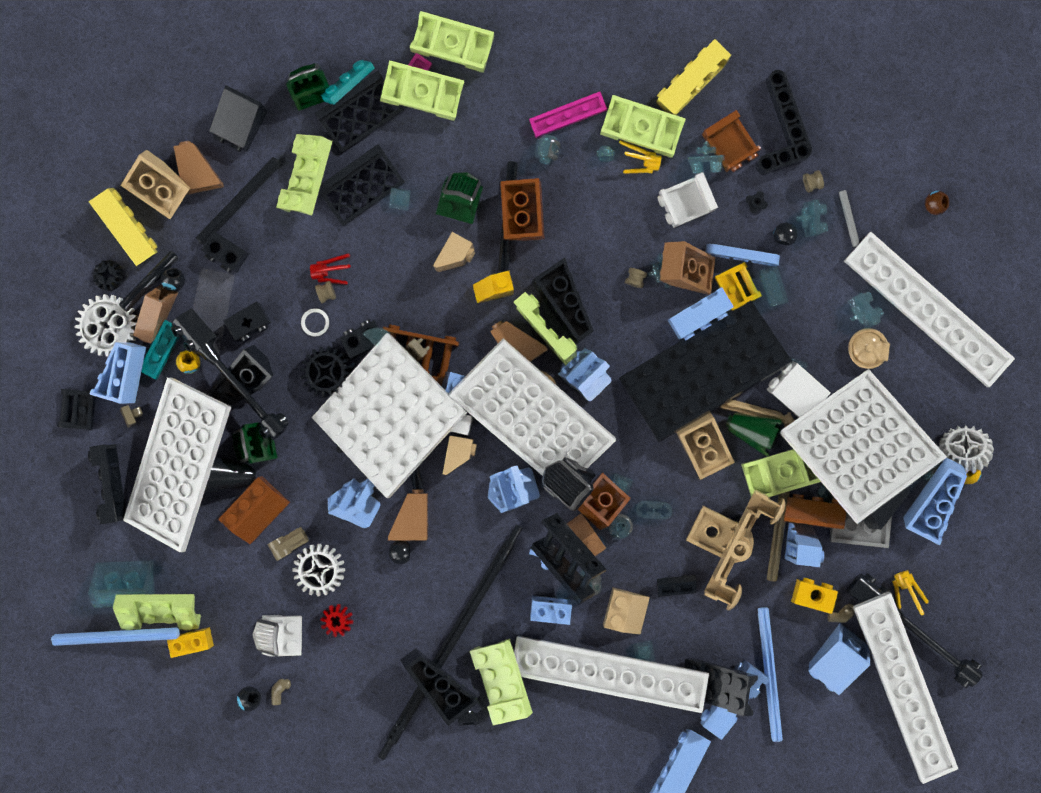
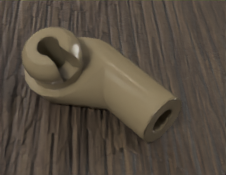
(843, 615)
(277, 689)

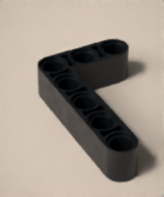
(787, 126)

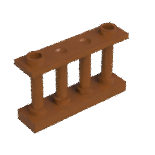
(448, 341)

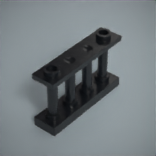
(559, 566)

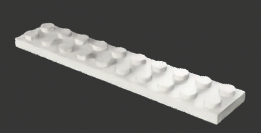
(929, 309)
(611, 674)
(905, 687)

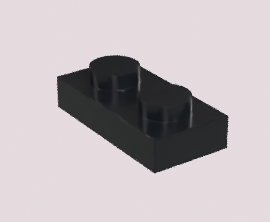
(676, 585)

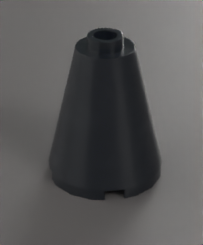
(229, 475)

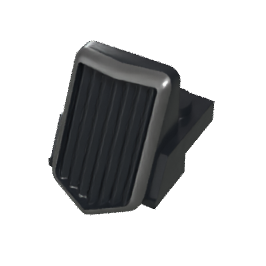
(568, 482)

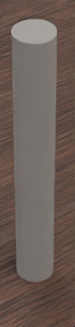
(849, 218)

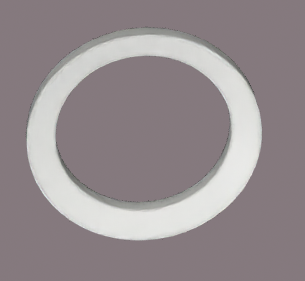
(303, 322)

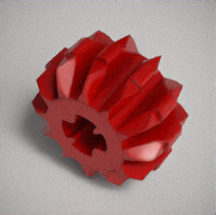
(343, 620)

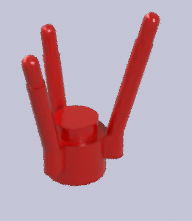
(320, 269)

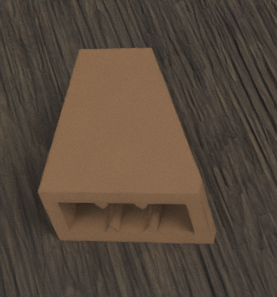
(195, 169)
(153, 313)
(518, 339)
(412, 518)
(586, 534)

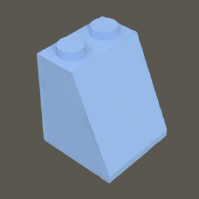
(840, 660)

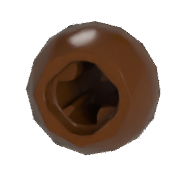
(937, 202)

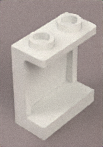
(687, 200)
(797, 389)

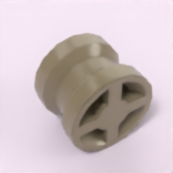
(813, 181)
(636, 277)
(325, 292)

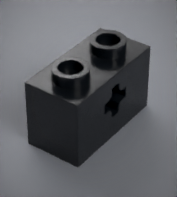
(237, 322)

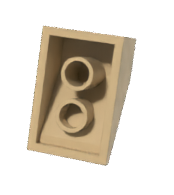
(156, 184)
(705, 446)

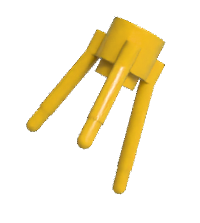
(650, 159)
(906, 580)

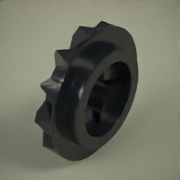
(112, 282)

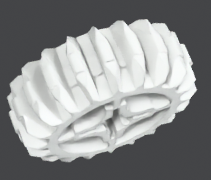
(977, 444)
(320, 578)

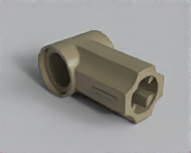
(284, 545)

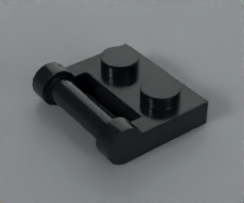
(82, 409)

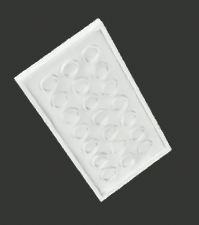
(529, 411)
(176, 464)

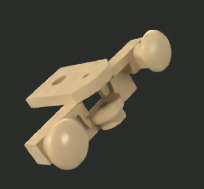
(732, 542)

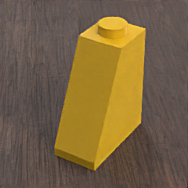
(493, 287)

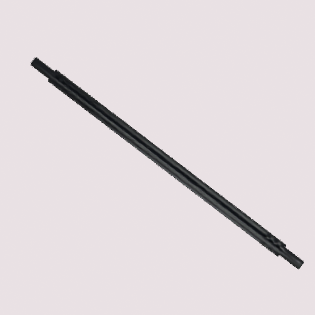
(453, 637)

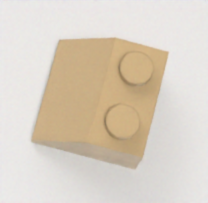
(454, 253)
(458, 452)
(626, 611)

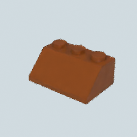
(522, 209)
(254, 510)
(815, 512)

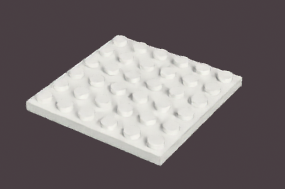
(388, 415)
(863, 445)

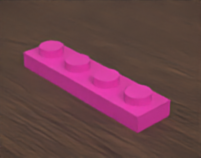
(568, 114)

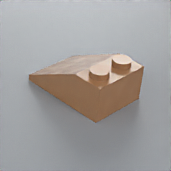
(687, 267)

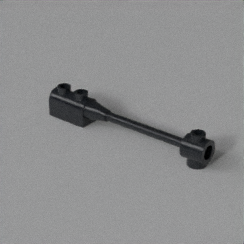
(201, 340)
(966, 671)

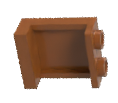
(732, 141)

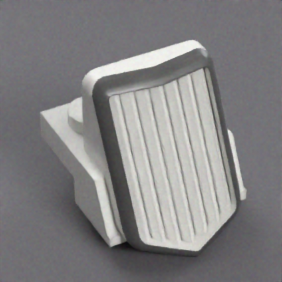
(278, 635)

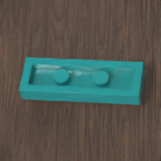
(347, 81)
(159, 351)

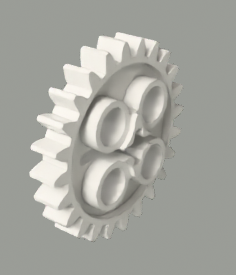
(92, 317)

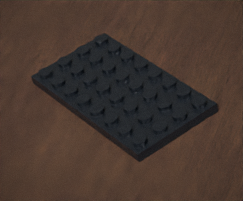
(705, 371)

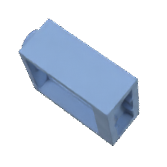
(555, 612)

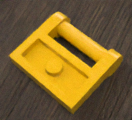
(733, 288)

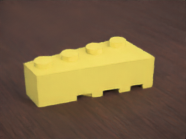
(694, 78)
(124, 226)

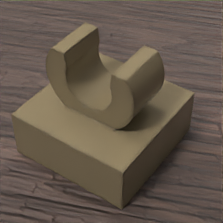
(416, 350)
(130, 415)

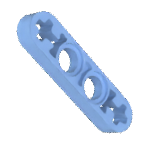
(743, 254)

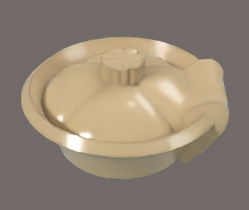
(868, 348)

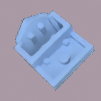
(586, 374)
(512, 488)
(354, 503)

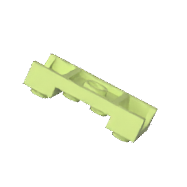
(452, 41)
(422, 90)
(642, 126)
(306, 175)
(562, 347)
(778, 473)
(156, 608)
(502, 682)

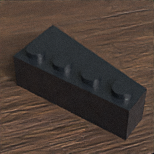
(440, 688)

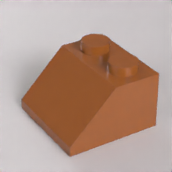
(604, 502)

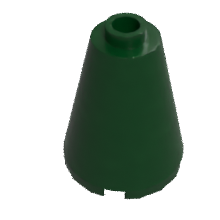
(755, 430)

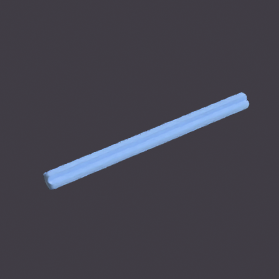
(115, 636)
(769, 671)

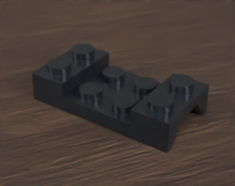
(112, 491)
(725, 686)

